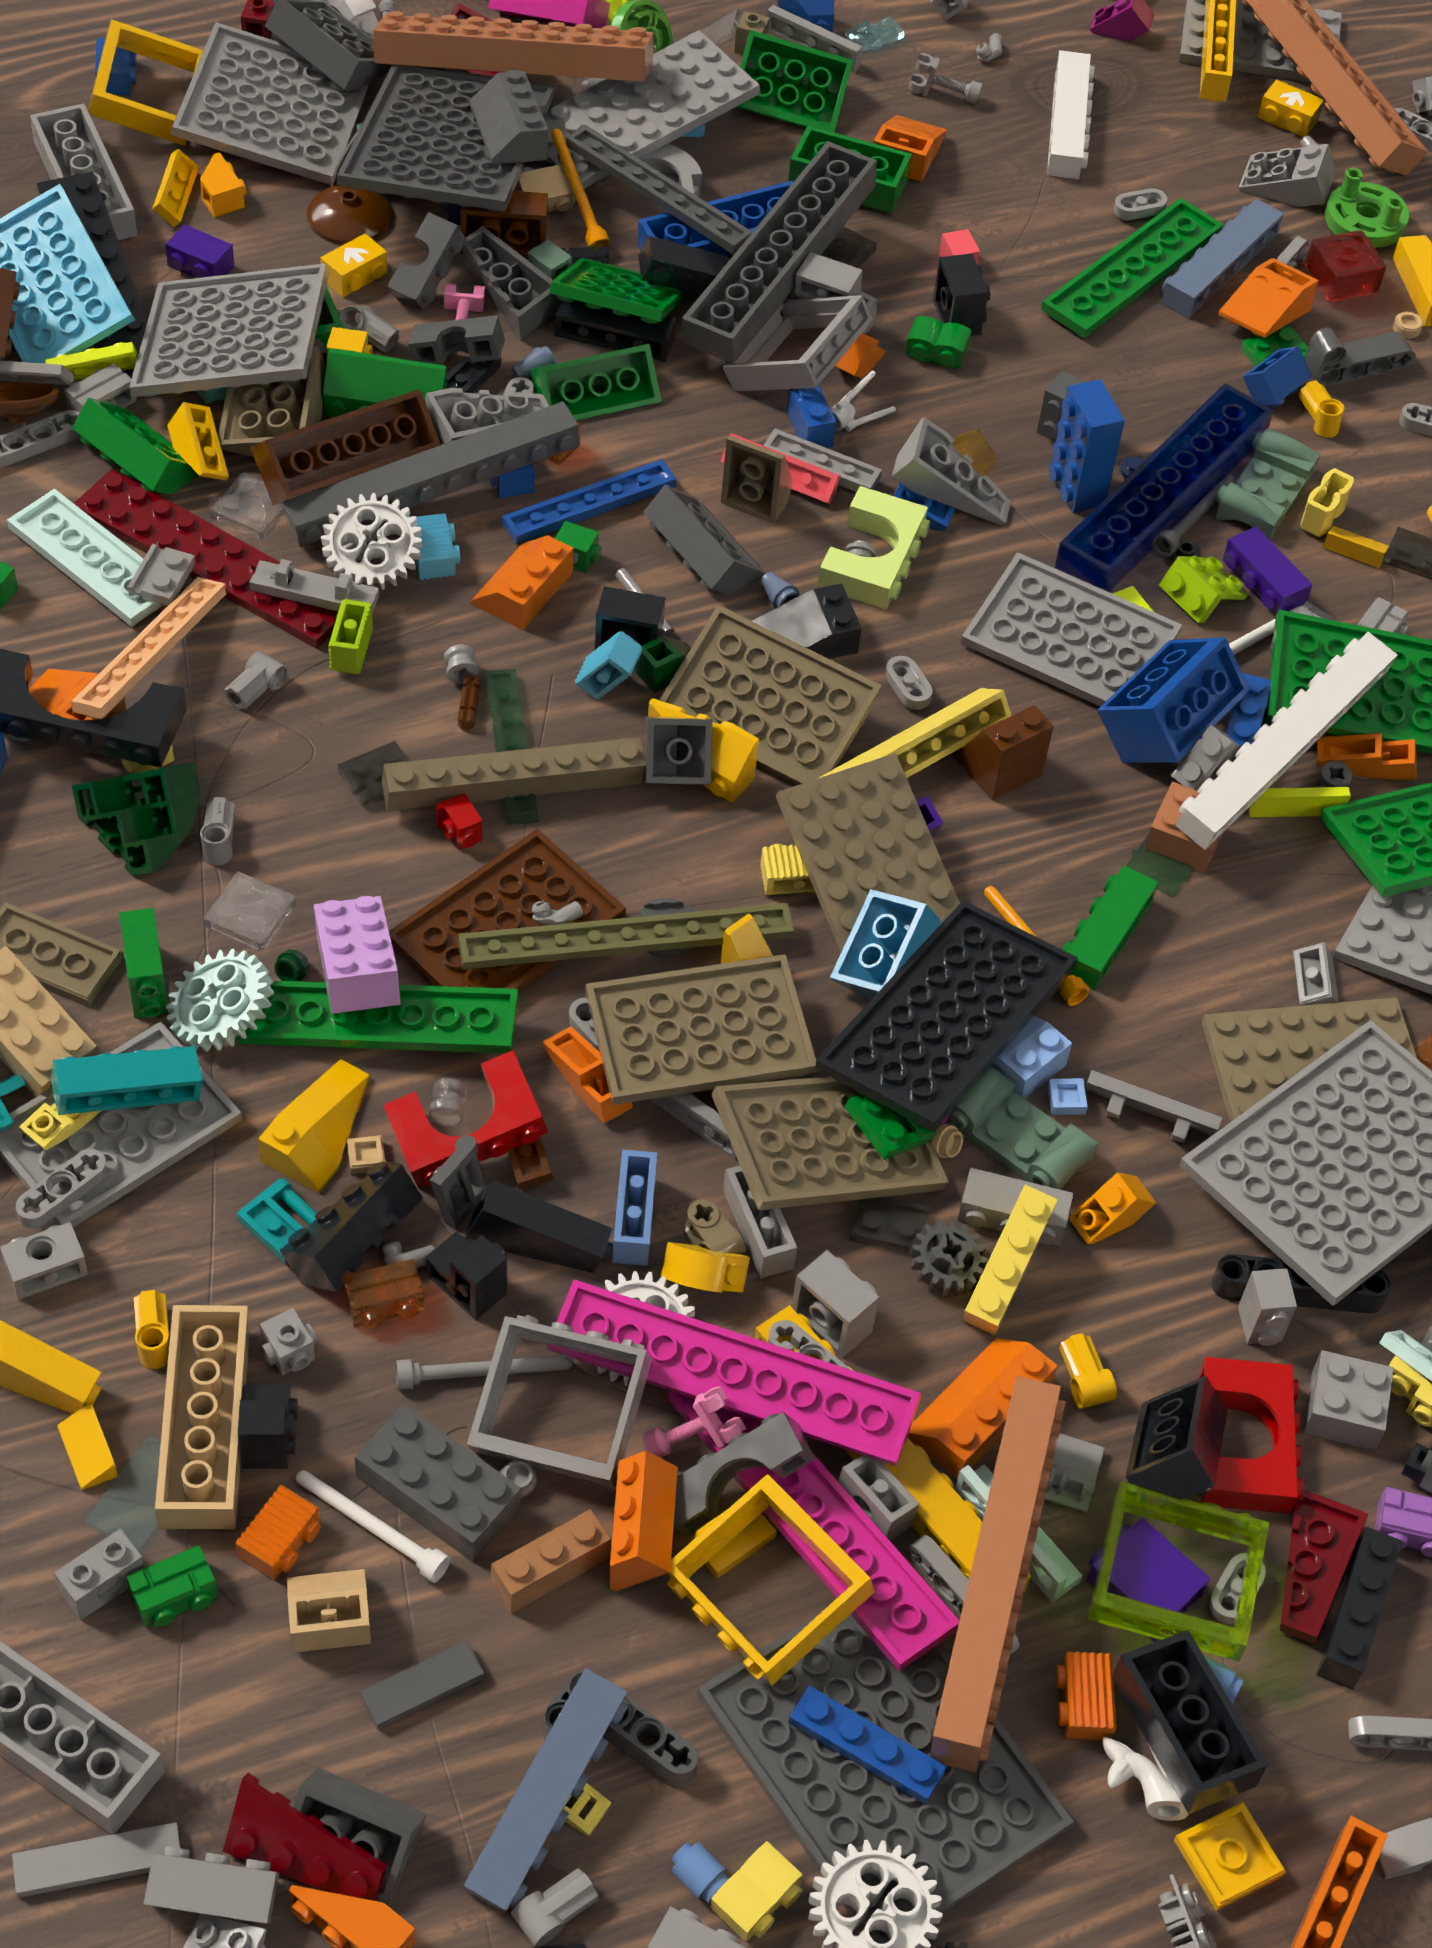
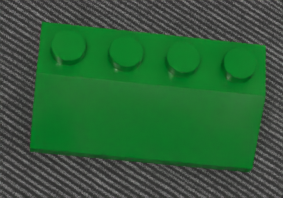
(365, 379)
(600, 382)
(133, 446)

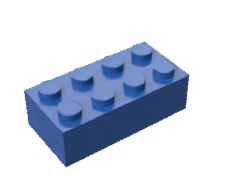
(1086, 445)

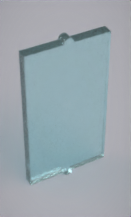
(131, 1497)

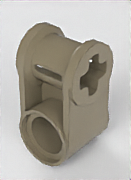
(712, 1229)

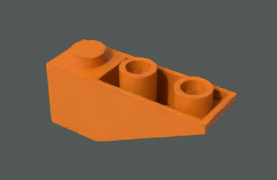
(351, 1920)

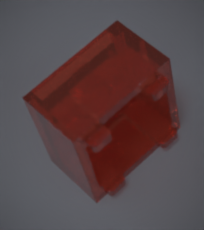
(1345, 265)

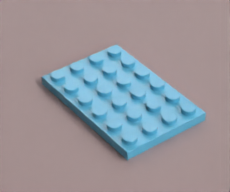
(64, 284)

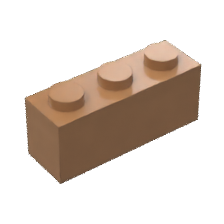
(550, 1561)

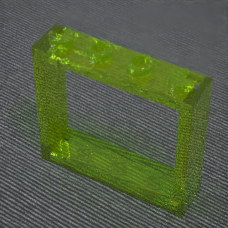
(1162, 1622)

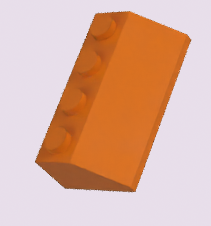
(974, 1407)

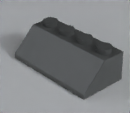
(510, 119)
(702, 542)

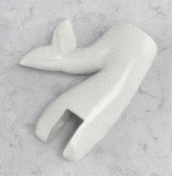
(1158, 1791)

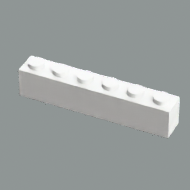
(1069, 114)

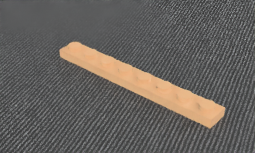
(148, 648)

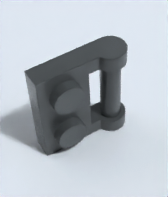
(453, 1188)

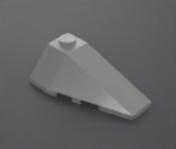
(463, 414)
(939, 472)

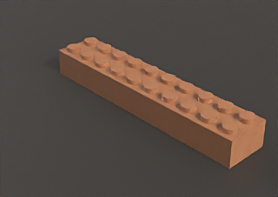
(513, 46)
(1341, 83)
(998, 1576)

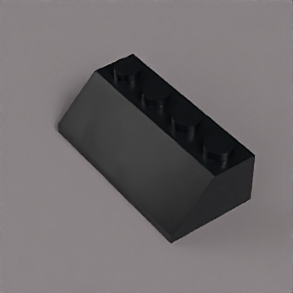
(1179, 1441)

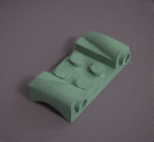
(1268, 482)
(1020, 1133)

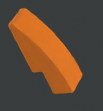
(1370, 755)
(584, 1072)

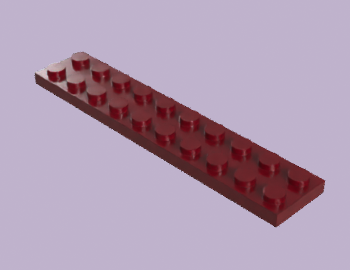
(150, 519)

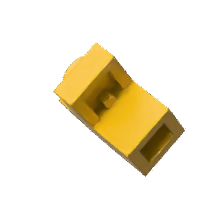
(704, 1268)

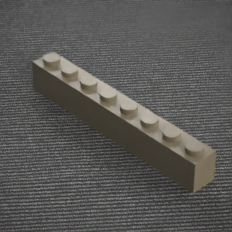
(514, 773)

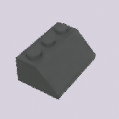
(367, 1819)

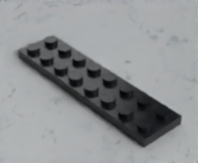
(91, 209)

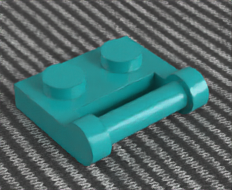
(272, 1223)

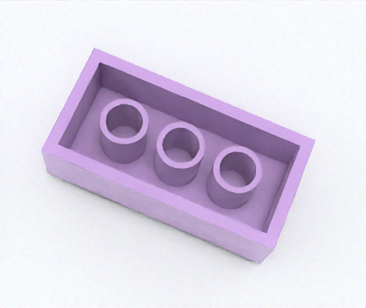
(356, 954)

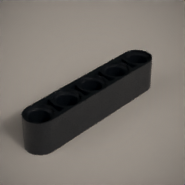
(1241, 1266)

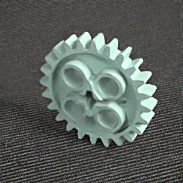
(219, 1000)

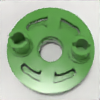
(647, 16)
(1357, 199)

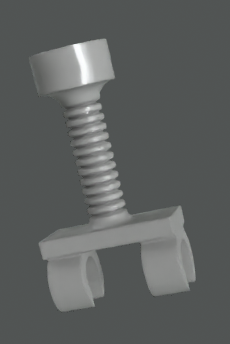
(927, 64)

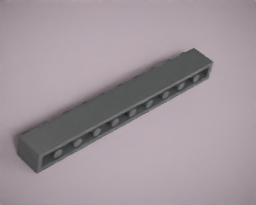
(440, 469)

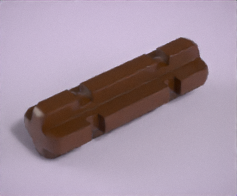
(469, 701)

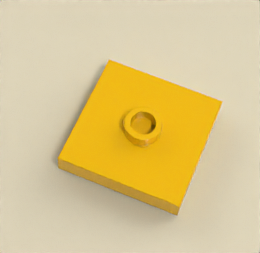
(1229, 1856)

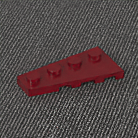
(1318, 1558)
(299, 1845)

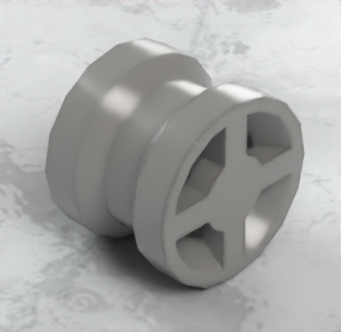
(460, 662)

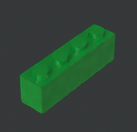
(1110, 924)

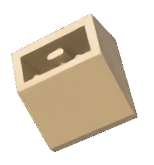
(328, 1610)

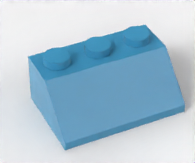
(882, 941)

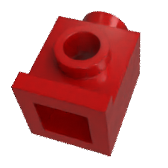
(459, 821)

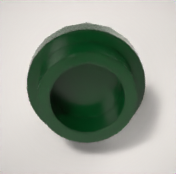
(291, 966)

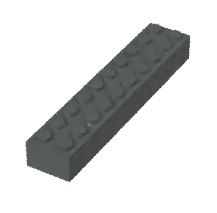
(766, 264)

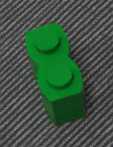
(938, 342)

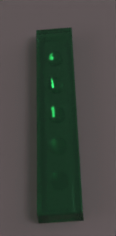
(509, 735)

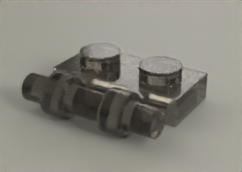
(366, 772)

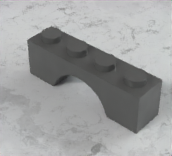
(773, 1445)

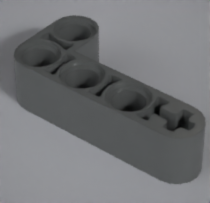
(1340, 363)
(626, 1735)

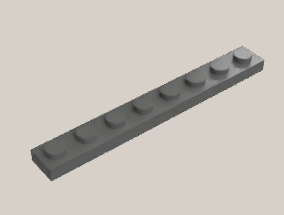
(658, 188)

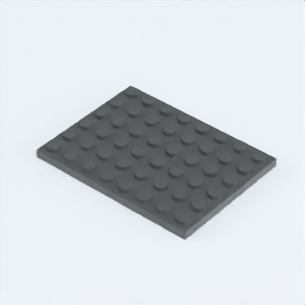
(427, 142)
(970, 1824)

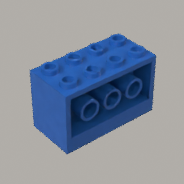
(1173, 700)

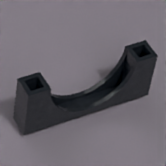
(135, 735)

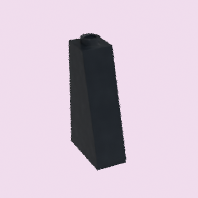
(539, 1229)

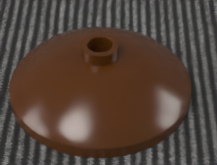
(346, 213)
(25, 399)

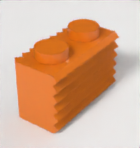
(278, 1533)
(1088, 1696)

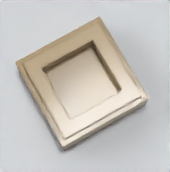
(364, 1153)

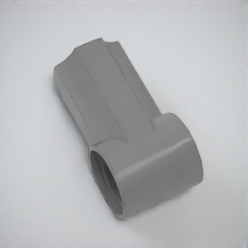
(379, 331)
(259, 675)
(218, 831)
(545, 1913)

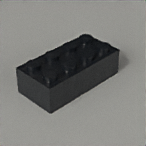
(1189, 1721)

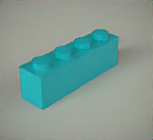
(126, 1080)

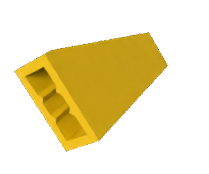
(1414, 264)
(45, 1372)

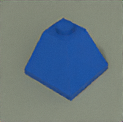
(815, 11)

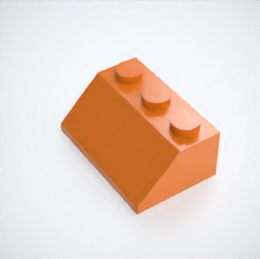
(526, 581)
(642, 1520)

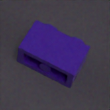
(199, 253)

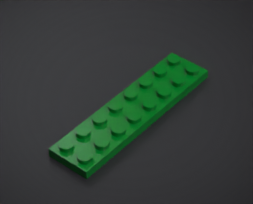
(1131, 267)
(426, 1020)

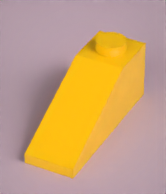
(197, 440)

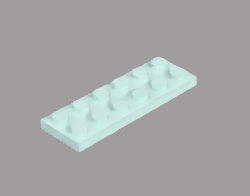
(83, 553)

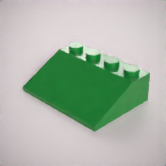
(795, 81)

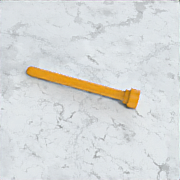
(595, 234)
(1072, 989)

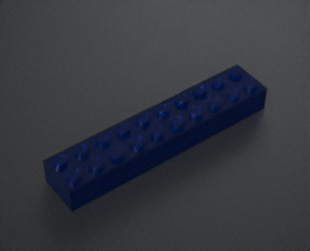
(1163, 489)

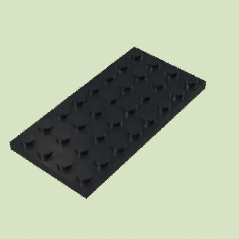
(946, 1015)

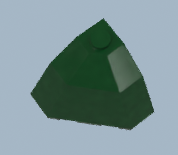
(141, 813)

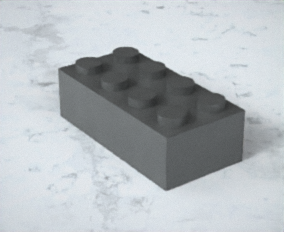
(438, 1482)

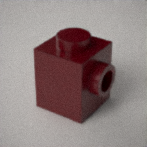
(255, 17)

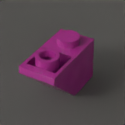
(1123, 20)

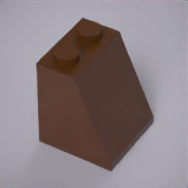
(1008, 752)

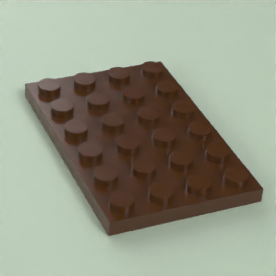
(499, 899)

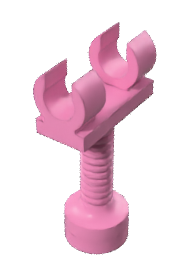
(463, 301)
(659, 1442)

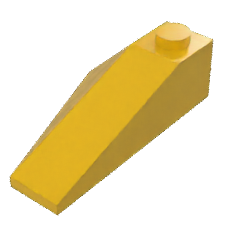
(732, 752)
(314, 1128)

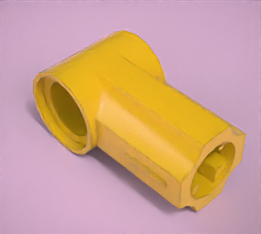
(1323, 409)
(152, 1328)
(1089, 1381)

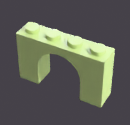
(877, 578)

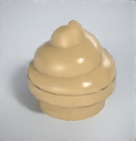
(947, 1141)

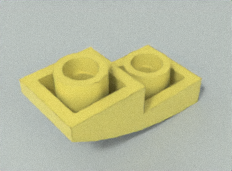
(49, 1128)
(1415, 1387)

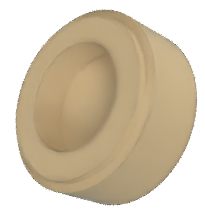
(1408, 324)

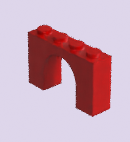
(513, 1122)
(1269, 1395)

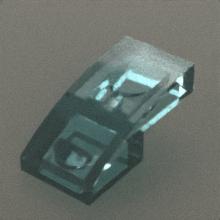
(876, 36)

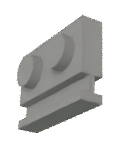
(161, 575)

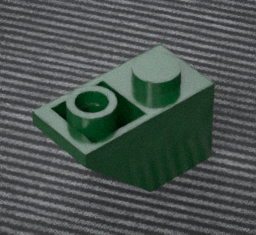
(661, 661)

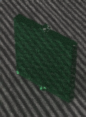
(1161, 868)

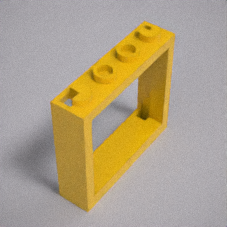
(129, 112)
(722, 1531)

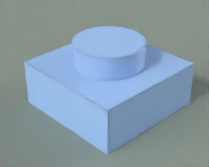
(1067, 1096)

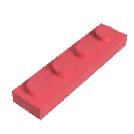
(806, 476)

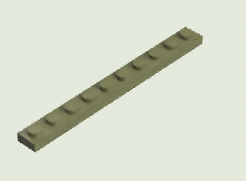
(616, 936)

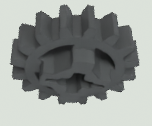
(948, 1257)

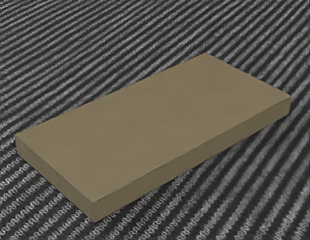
(57, 955)

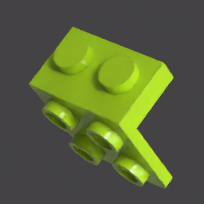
(1200, 585)

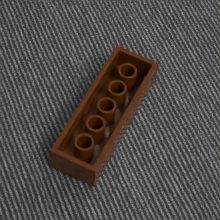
(344, 446)

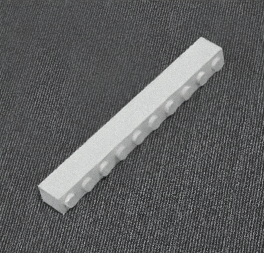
(1285, 741)

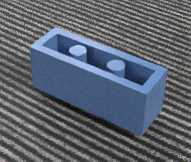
(634, 1207)

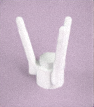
(845, 411)

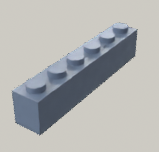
(1221, 258)
(545, 1790)

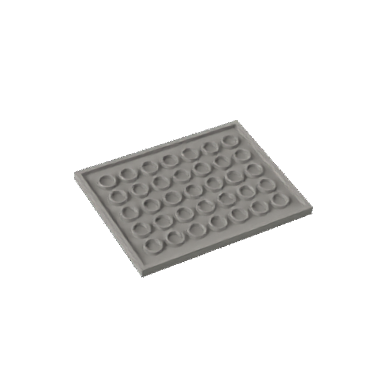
(1331, 1163)

